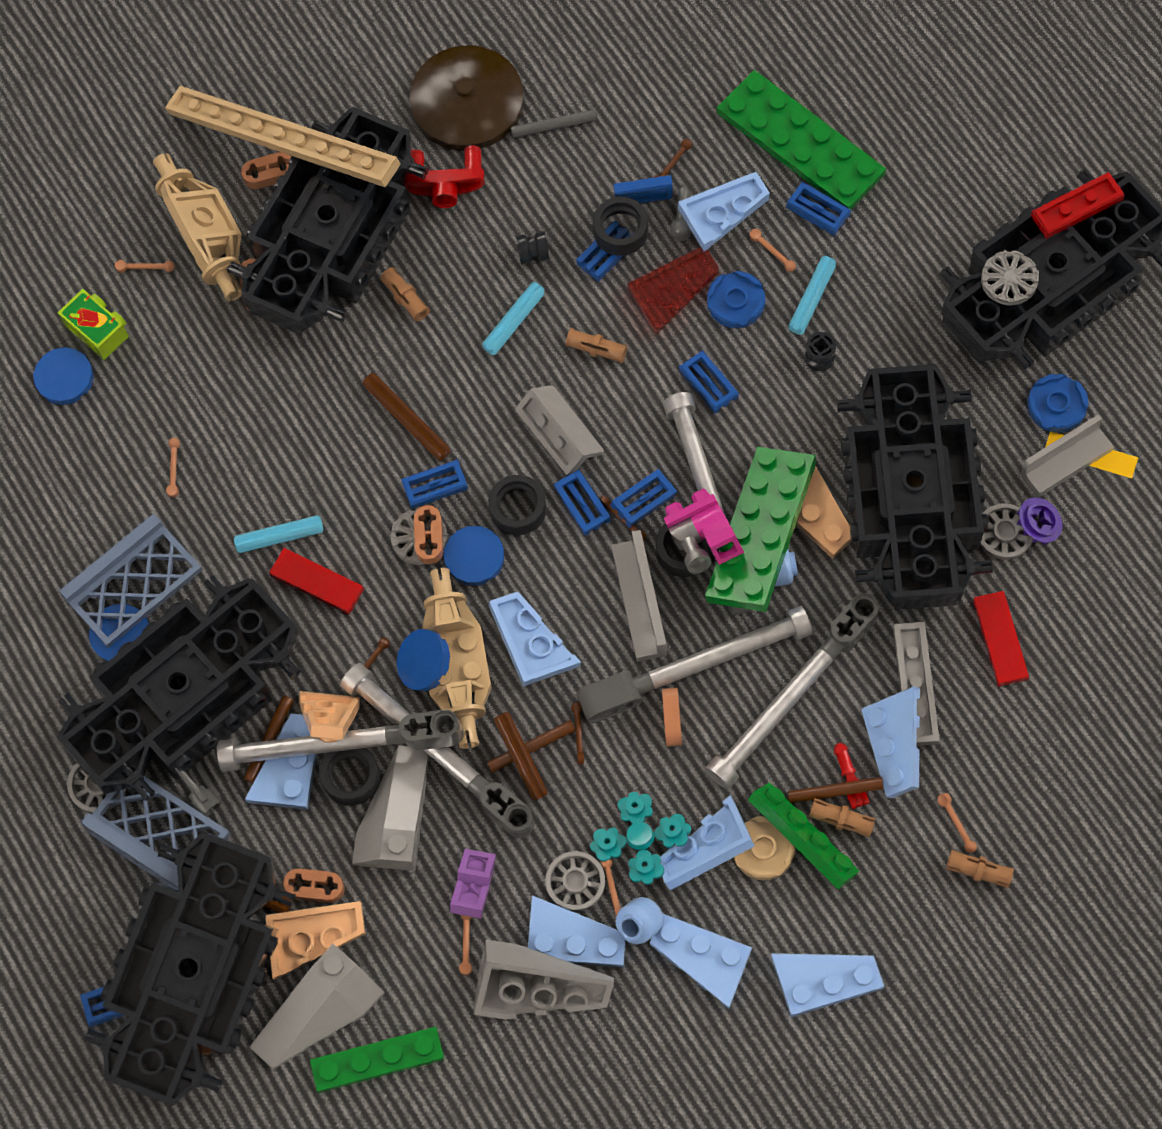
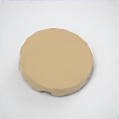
(771, 853)

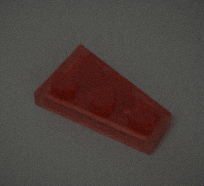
(672, 286)

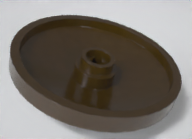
(466, 97)

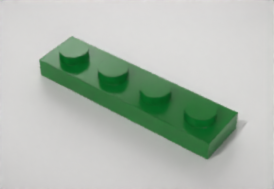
(803, 835)
(377, 1060)

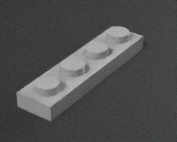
(915, 671)

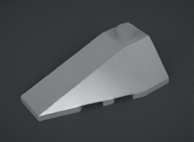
(393, 820)
(528, 981)
(323, 1002)

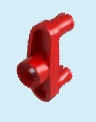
(448, 183)

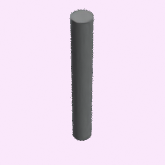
(553, 123)

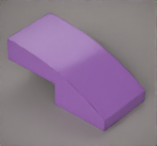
(472, 883)

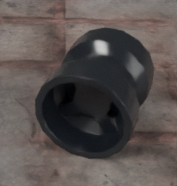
(530, 248)
(820, 358)

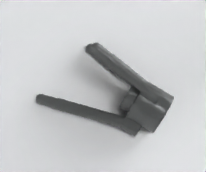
(201, 798)

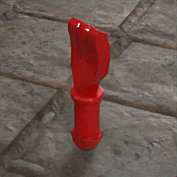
(848, 771)

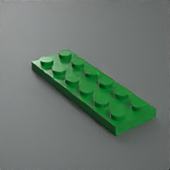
(801, 140)
(763, 528)

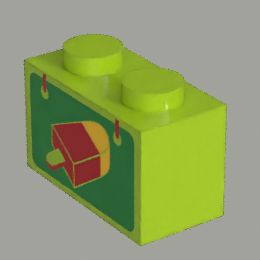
(93, 323)

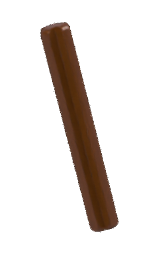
(407, 417)

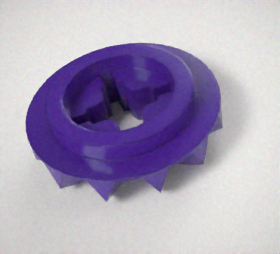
(1049, 518)

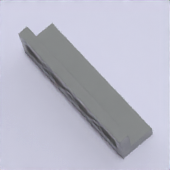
(639, 598)

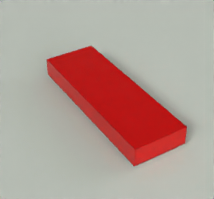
(1077, 205)
(316, 581)
(1000, 638)

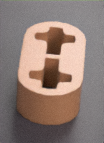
(267, 170)
(435, 534)
(671, 717)
(314, 878)

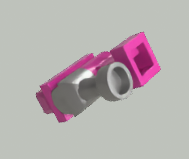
(700, 522)

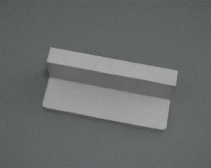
(558, 428)
(1066, 457)

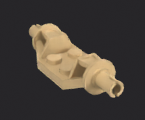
(202, 223)
(468, 661)

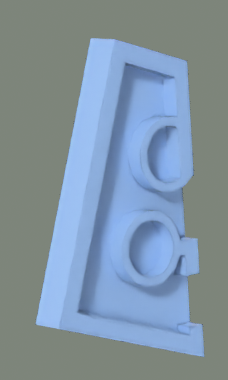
(722, 208)
(529, 642)
(892, 734)
(286, 780)
(711, 845)
(573, 936)
(704, 956)
(824, 980)

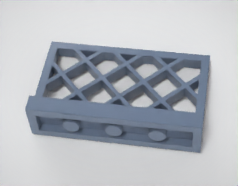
(110, 567)
(134, 848)

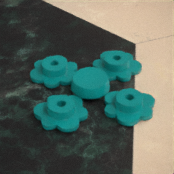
(640, 837)

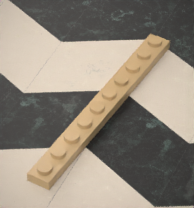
(283, 136)

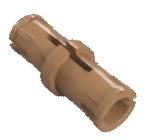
(404, 294)
(596, 345)
(842, 817)
(979, 869)

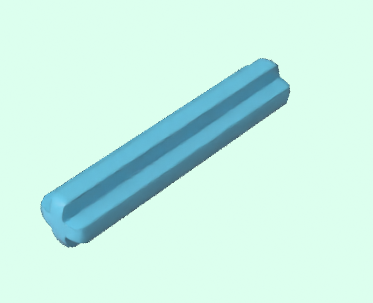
(812, 295)
(513, 318)
(278, 534)

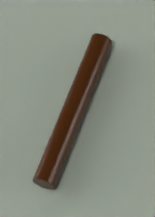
(270, 734)
(533, 745)
(836, 789)

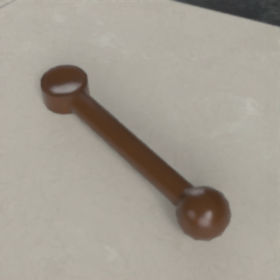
(686, 144)
(606, 503)
(383, 643)
(577, 709)

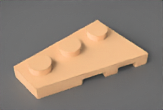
(822, 518)
(328, 714)
(310, 932)

